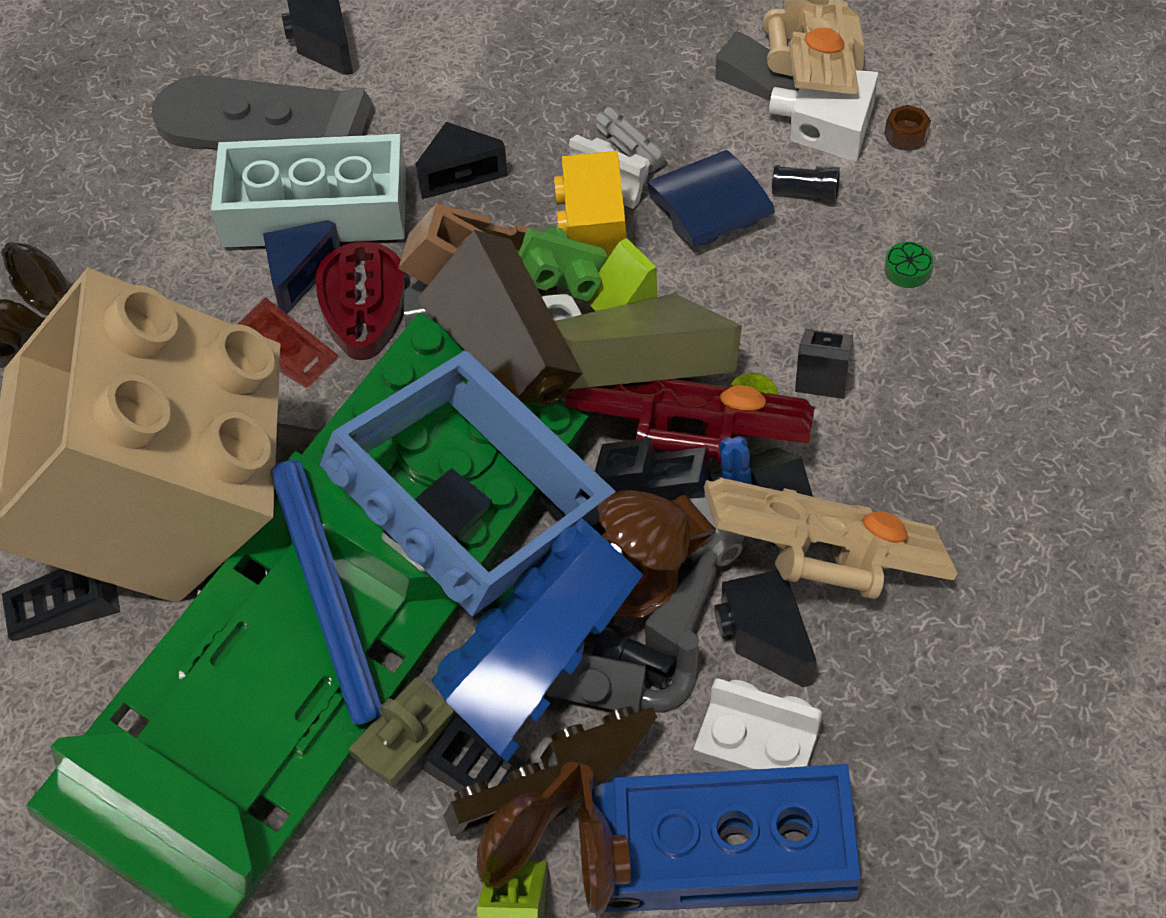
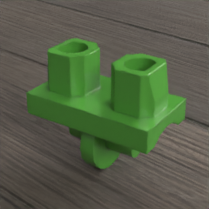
(562, 262)

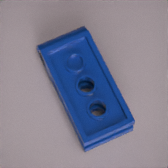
(679, 825)

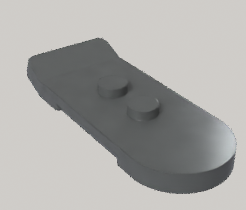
(218, 109)

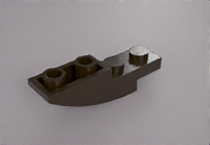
(600, 748)

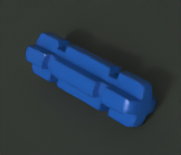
(735, 459)

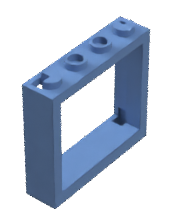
(509, 428)

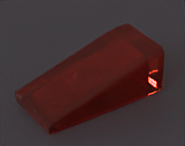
(297, 344)

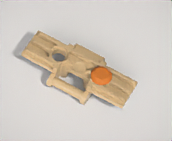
(823, 44)
(860, 538)

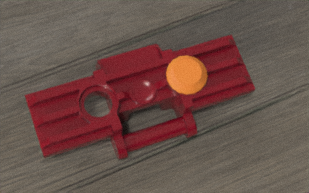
(725, 411)

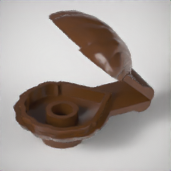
(655, 538)
(520, 823)

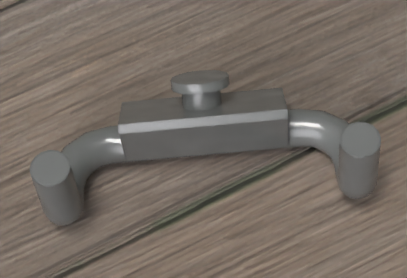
(622, 684)

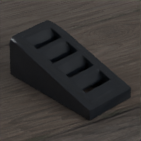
(85, 607)
(455, 777)

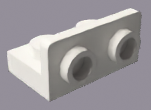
(756, 729)

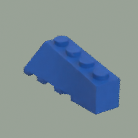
(535, 635)

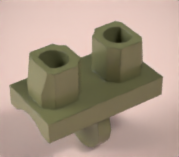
(403, 732)

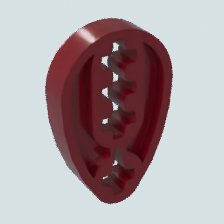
(338, 297)

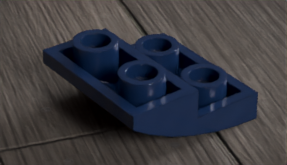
(711, 198)

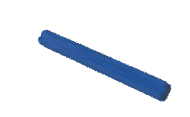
(326, 592)

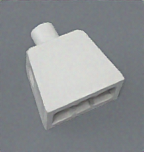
(828, 119)

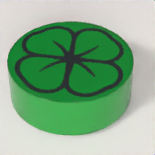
(908, 264)

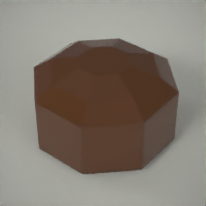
(907, 127)

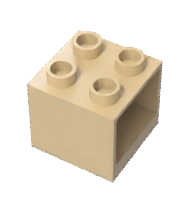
(137, 439)

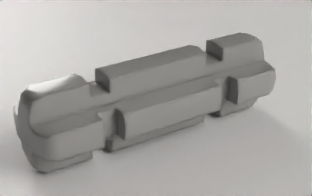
(629, 137)

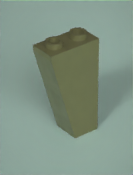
(651, 342)

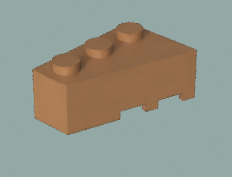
(441, 235)

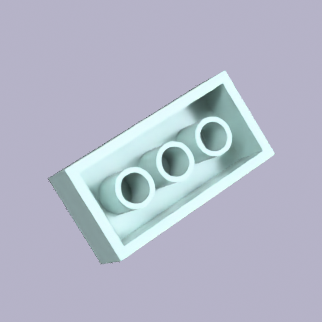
(309, 181)

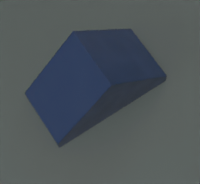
(295, 257)

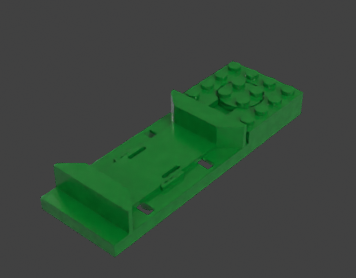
(244, 678)

